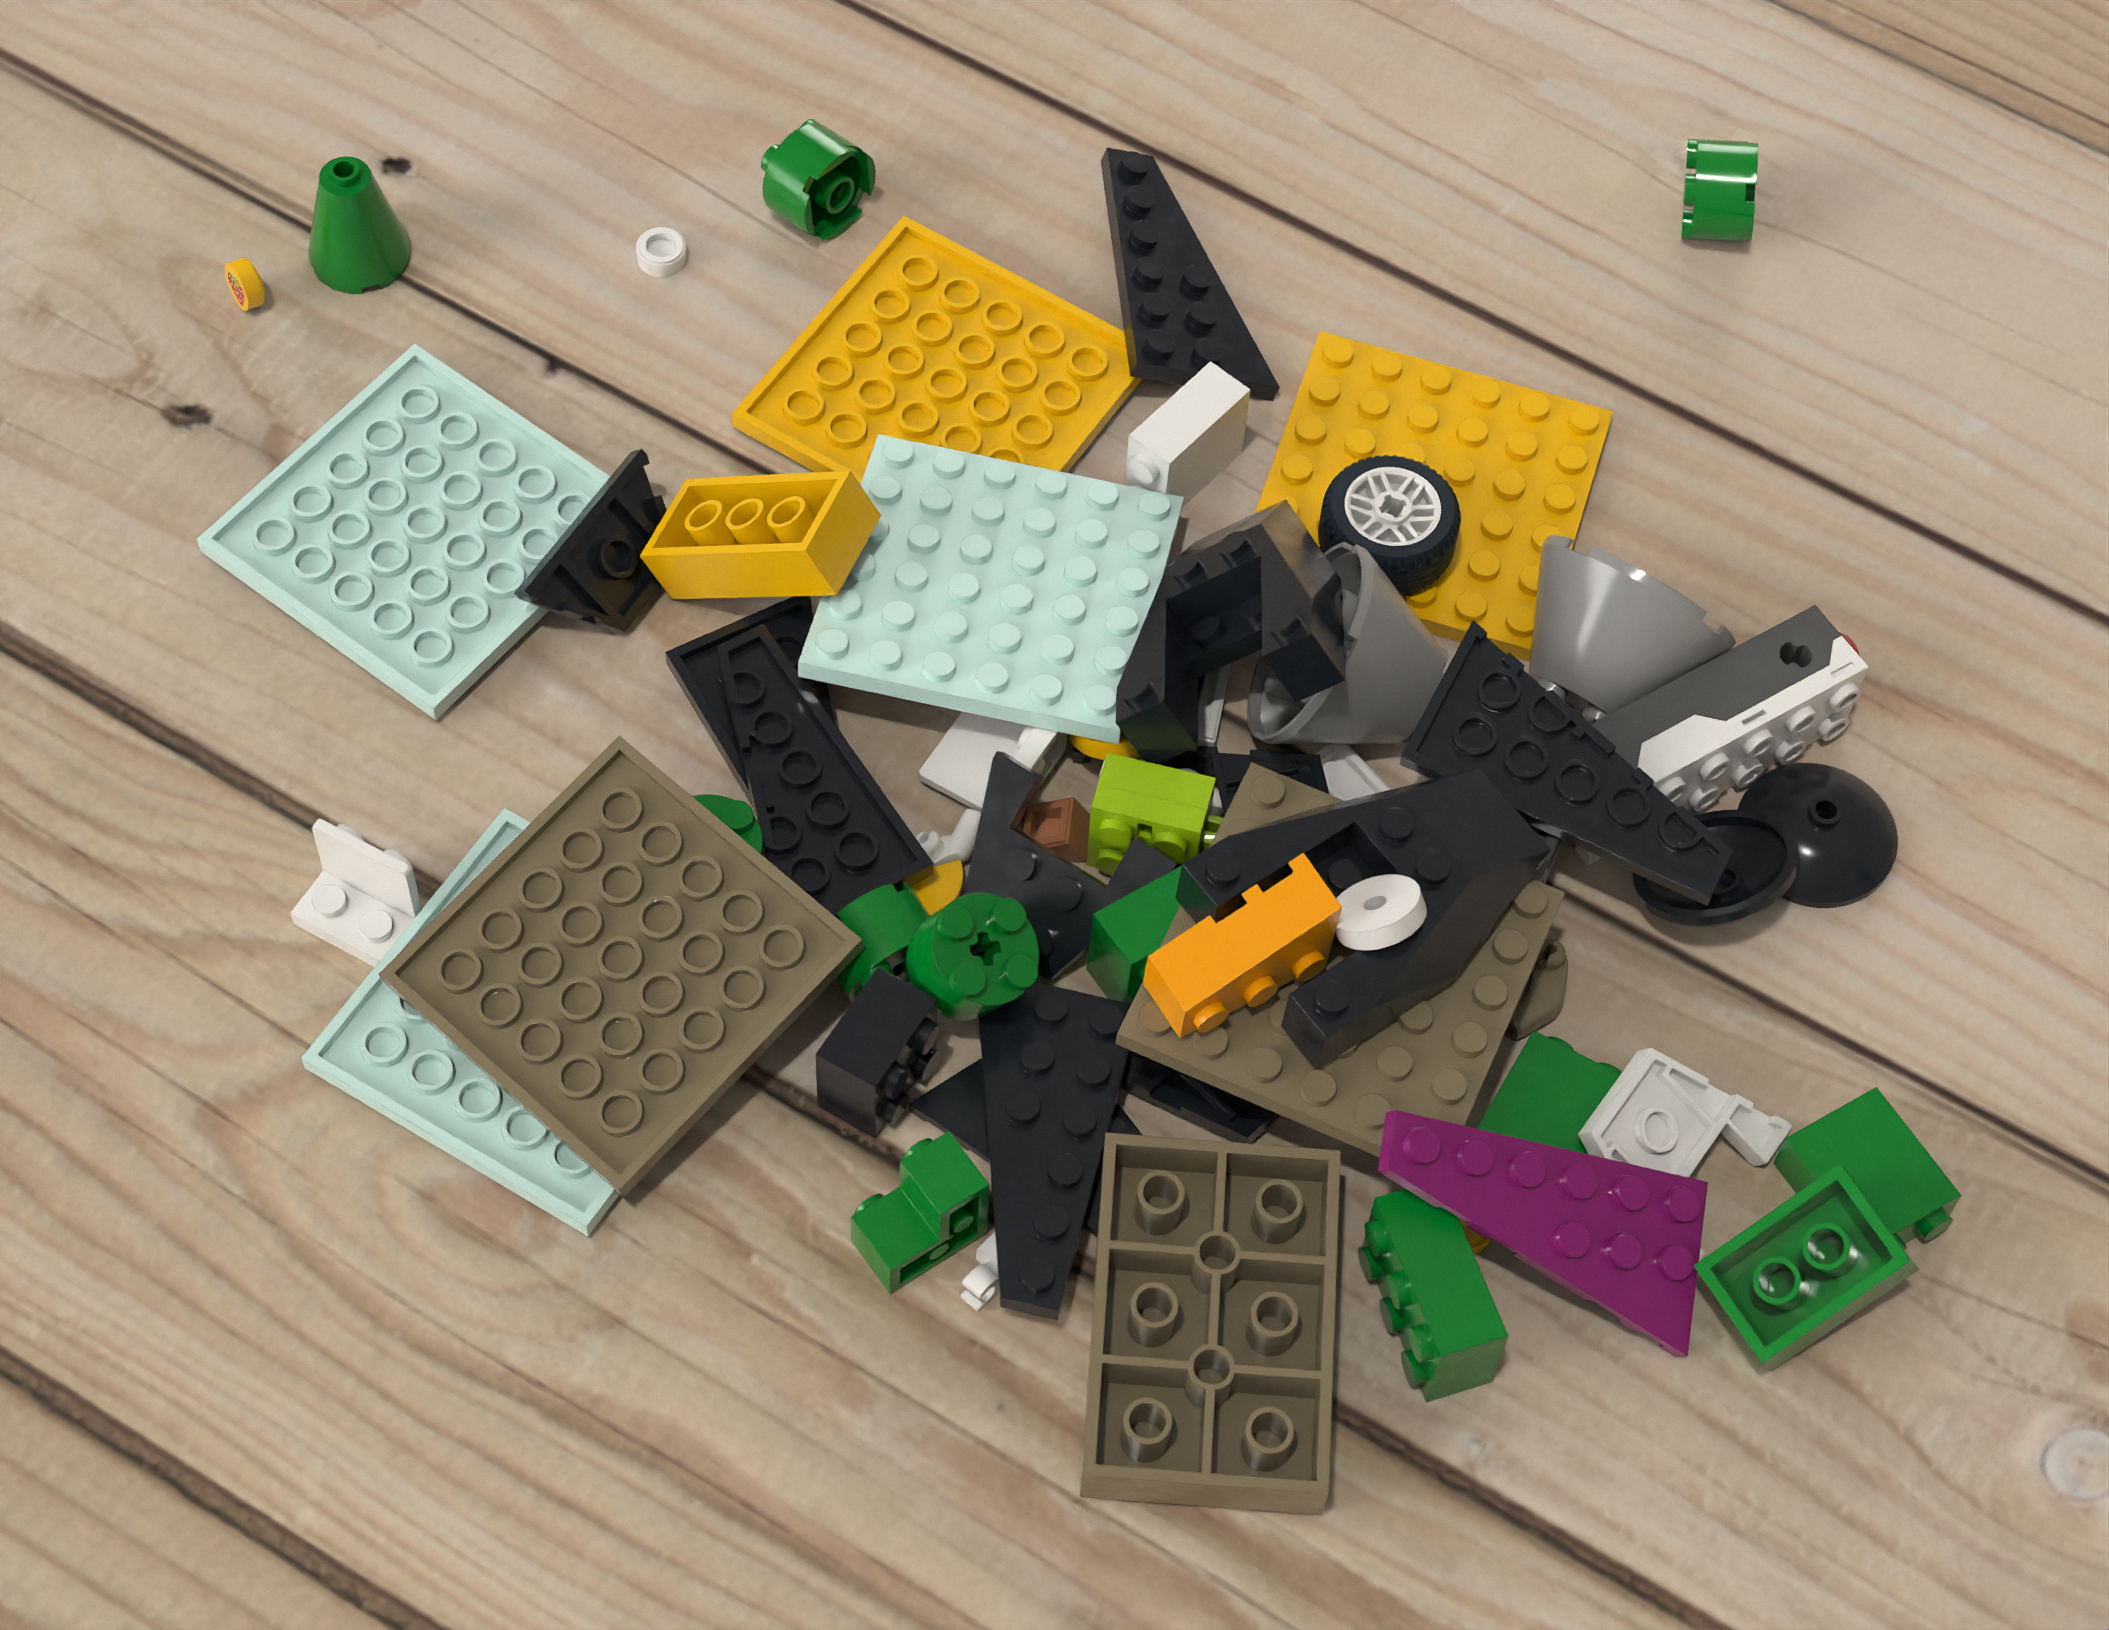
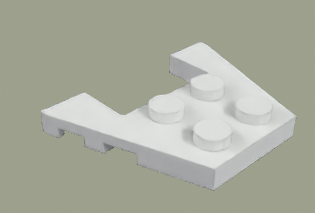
(1670, 1116)

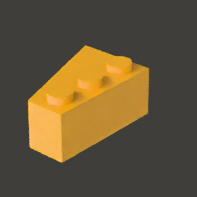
(1247, 954)

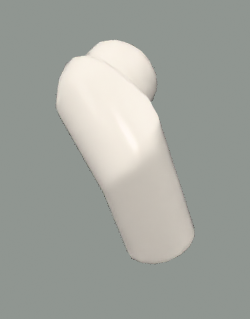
(953, 846)

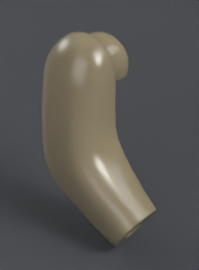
(1545, 991)

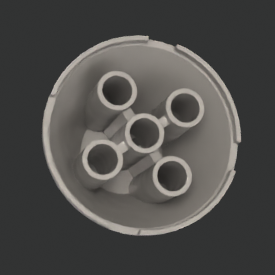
(1612, 630)
(1388, 669)

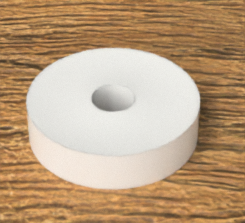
(1380, 912)

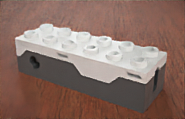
(1740, 712)

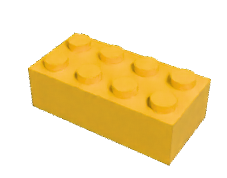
(761, 536)

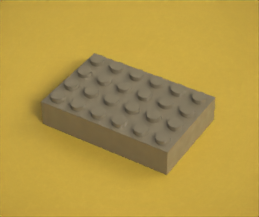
(1212, 1325)

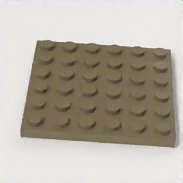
(622, 964)
(1417, 1064)

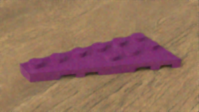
(1575, 1217)

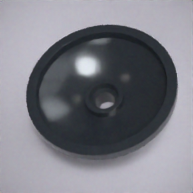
(1839, 856)
(1757, 875)

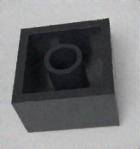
(878, 1053)

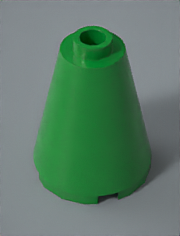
(354, 230)

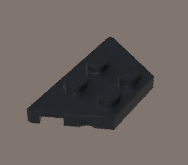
(596, 563)

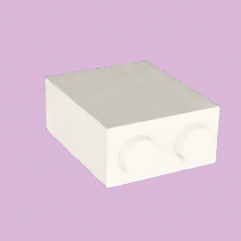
(1190, 436)

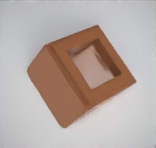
(1060, 827)

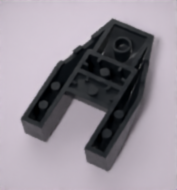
(1221, 601)
(1444, 833)

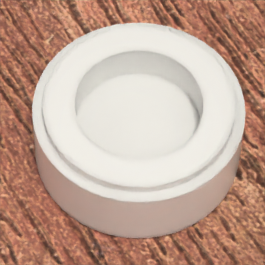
(661, 252)

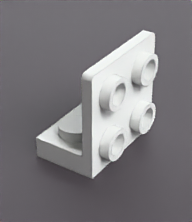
(965, 755)
(361, 895)

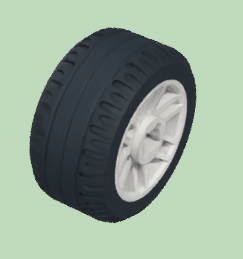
(1397, 514)

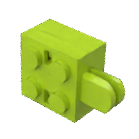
(1152, 803)

